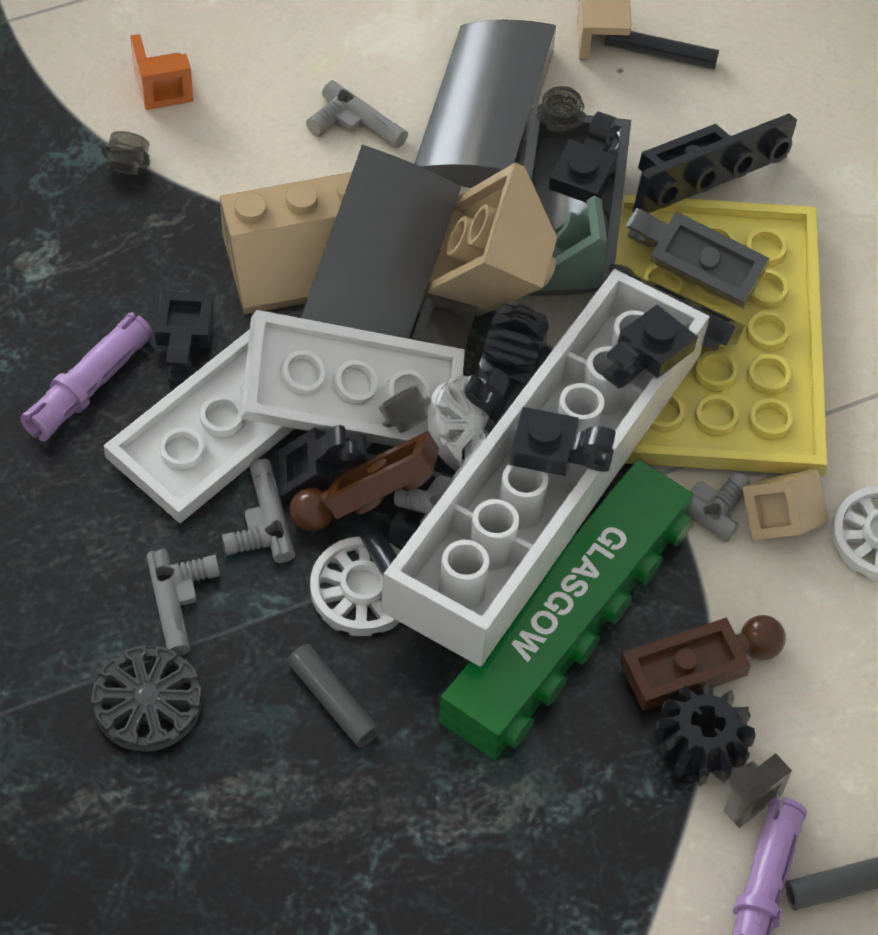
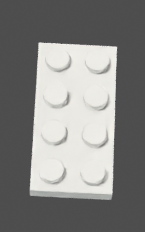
(337, 375)
(195, 437)

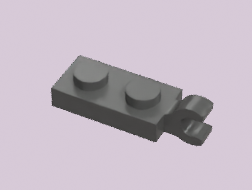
(700, 255)

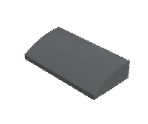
(486, 99)
(540, 159)
(382, 246)

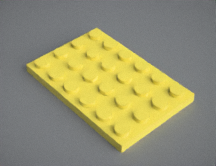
(764, 397)

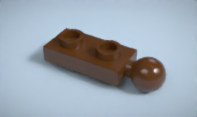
(366, 484)
(698, 657)

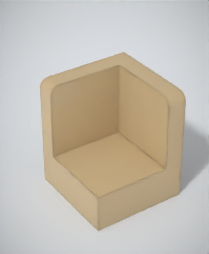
(601, 18)
(785, 505)

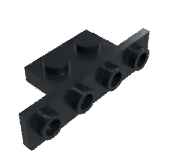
(707, 160)

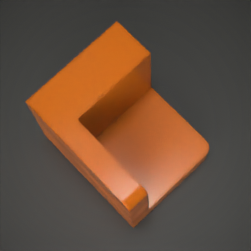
(162, 78)

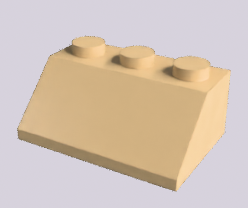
(279, 238)
(495, 244)

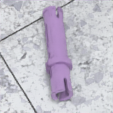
(72, 390)
(759, 904)

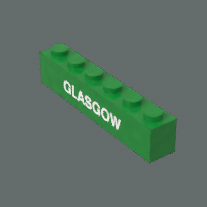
(566, 611)

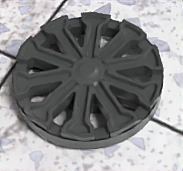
(146, 698)

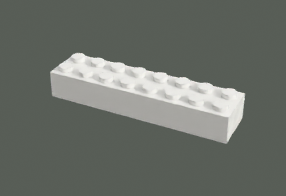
(508, 524)

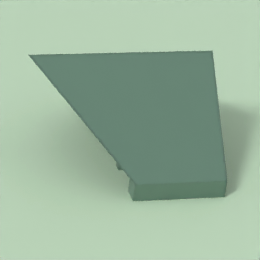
(580, 250)

